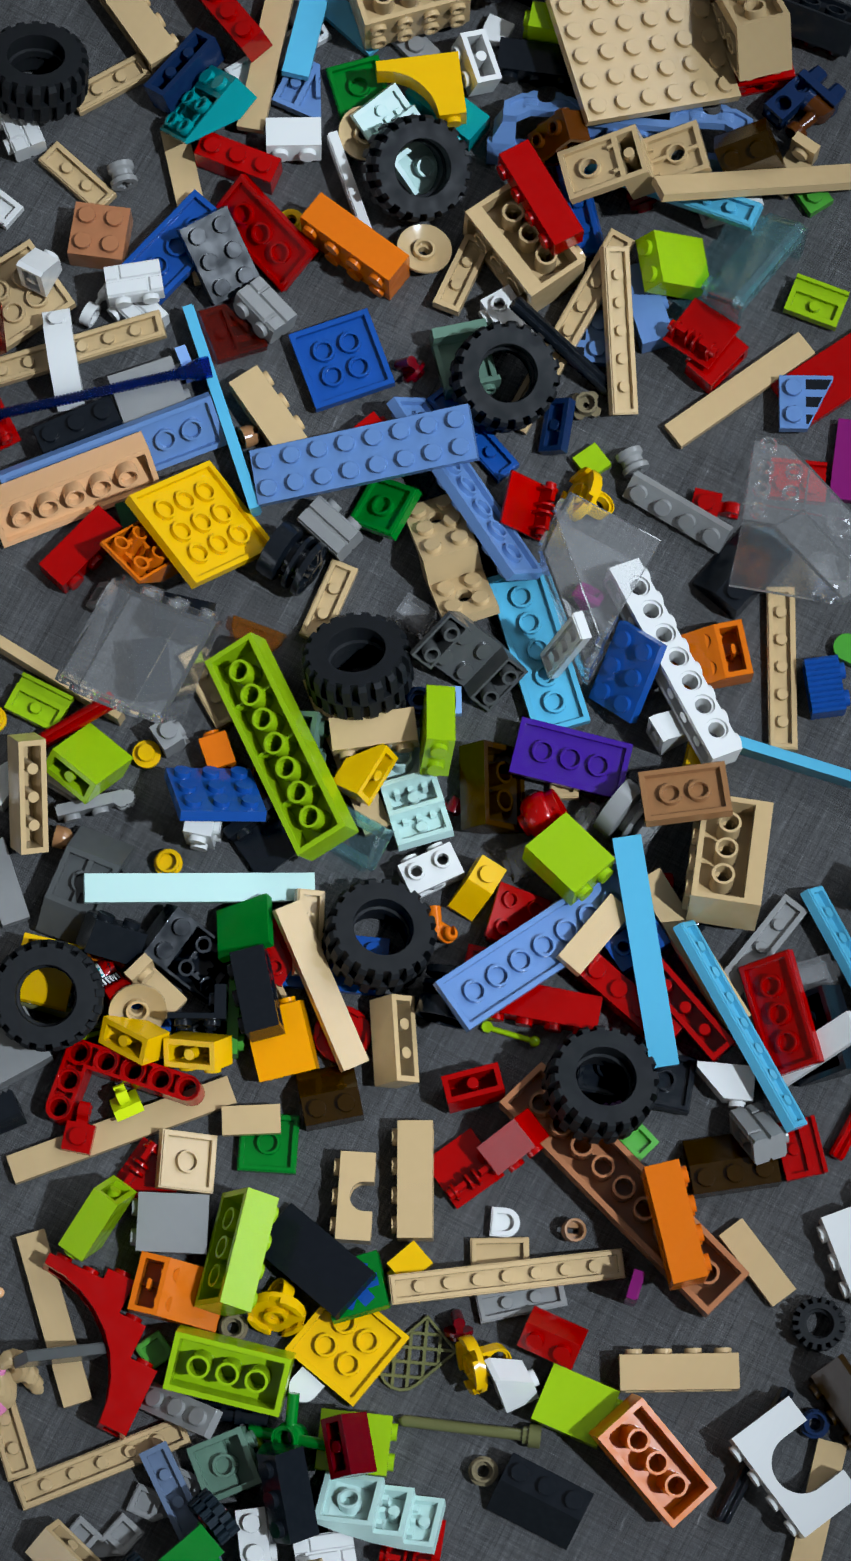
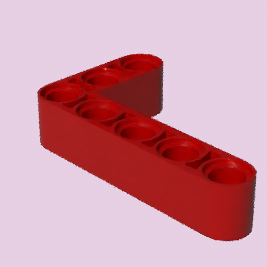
(118, 1073)

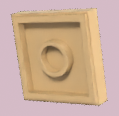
(186, 1161)

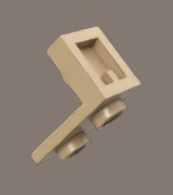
(801, 153)
(144, 972)

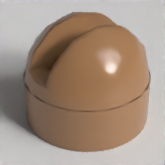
(248, 436)
(61, 837)
(573, 1223)

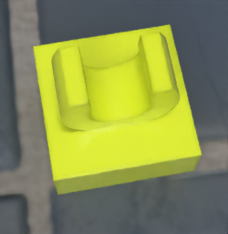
(125, 1103)

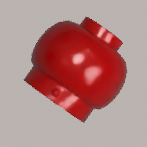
(540, 811)

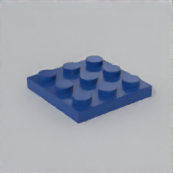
(341, 360)
(215, 794)

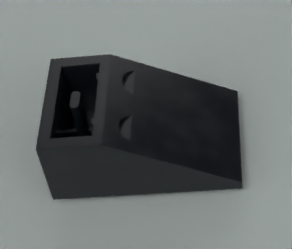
(185, 952)

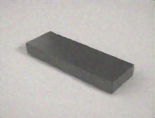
(59, 1355)

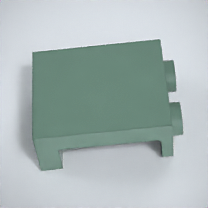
(445, 343)

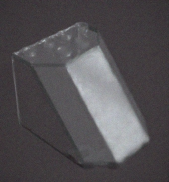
(792, 529)
(593, 567)
(141, 651)

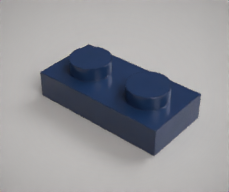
(557, 427)

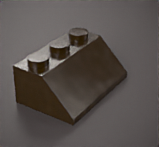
(487, 791)
(723, 1167)
(833, 1386)

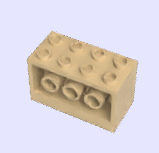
(401, 20)
(755, 36)
(517, 253)
(728, 866)

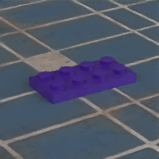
(569, 758)

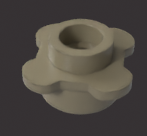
(591, 399)

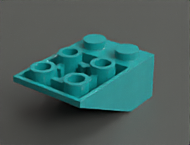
(208, 106)

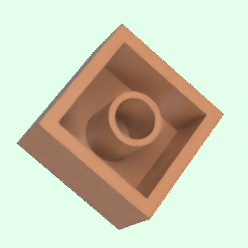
(99, 235)

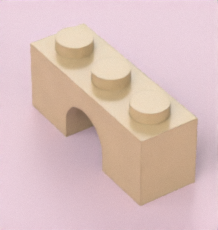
(354, 1170)

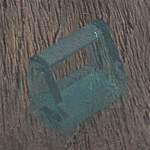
(382, 838)

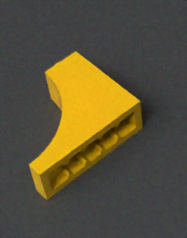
(434, 78)

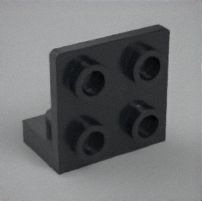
(262, 843)
(211, 1022)

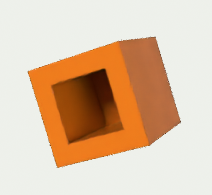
(217, 749)

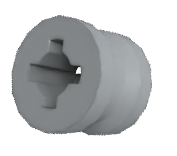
(122, 175)
(632, 460)

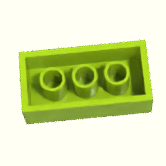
(237, 1252)
(229, 1370)

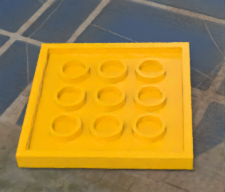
(199, 523)

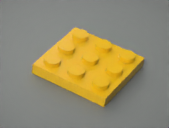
(347, 1353)

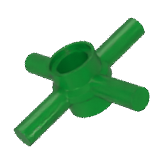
(297, 1430)

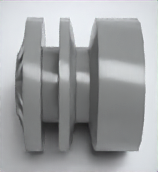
(625, 814)

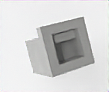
(169, 737)

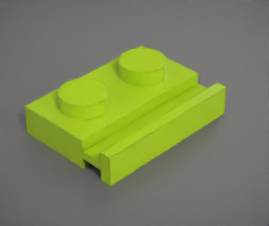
(816, 302)
(38, 702)

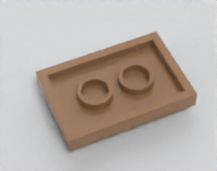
(685, 794)

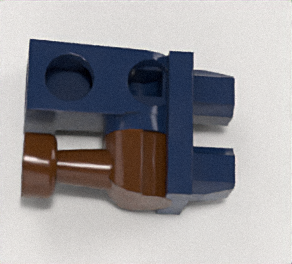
(804, 94)

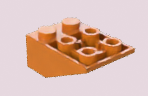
(139, 555)
(721, 653)
(168, 1291)

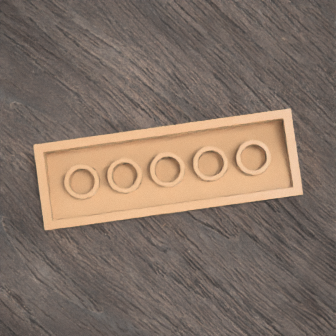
(74, 488)

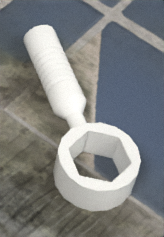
(92, 310)

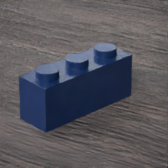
(183, 70)

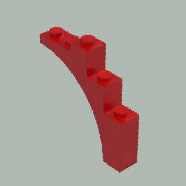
(104, 1298)

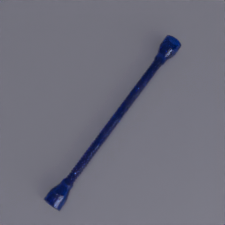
(195, 370)

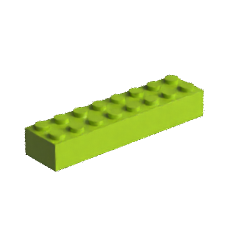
(281, 747)

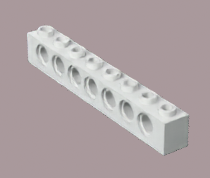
(671, 678)

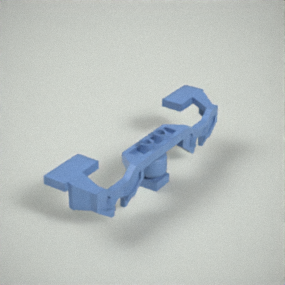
(529, 105)

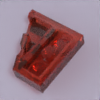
(229, 335)

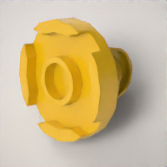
(588, 485)
(278, 1310)
(471, 1360)

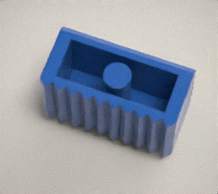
(825, 686)

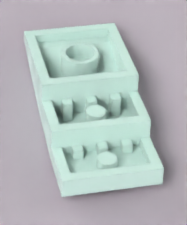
(415, 162)
(414, 803)
(380, 1513)

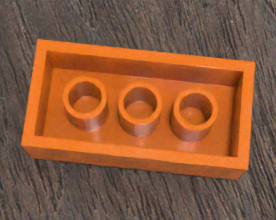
(355, 247)
(675, 1225)
(652, 1460)

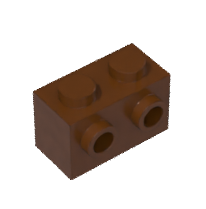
(558, 133)

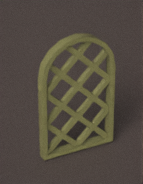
(411, 1332)

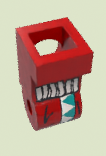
(111, 979)

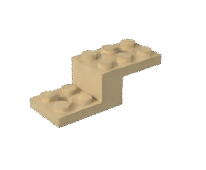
(631, 160)
(450, 560)

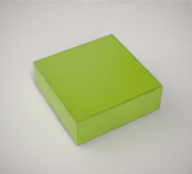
(592, 458)

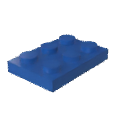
(627, 671)

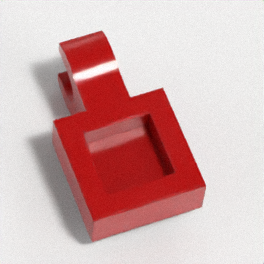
(712, 503)
(80, 1134)

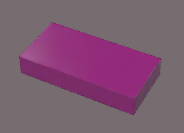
(634, 1287)

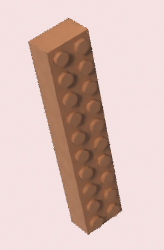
(613, 1183)

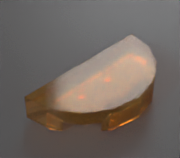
(242, 627)

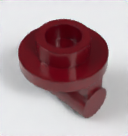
(641, 204)
(411, 368)
(459, 1328)

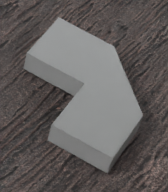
(147, 1503)
(114, 1542)

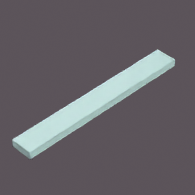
(192, 887)

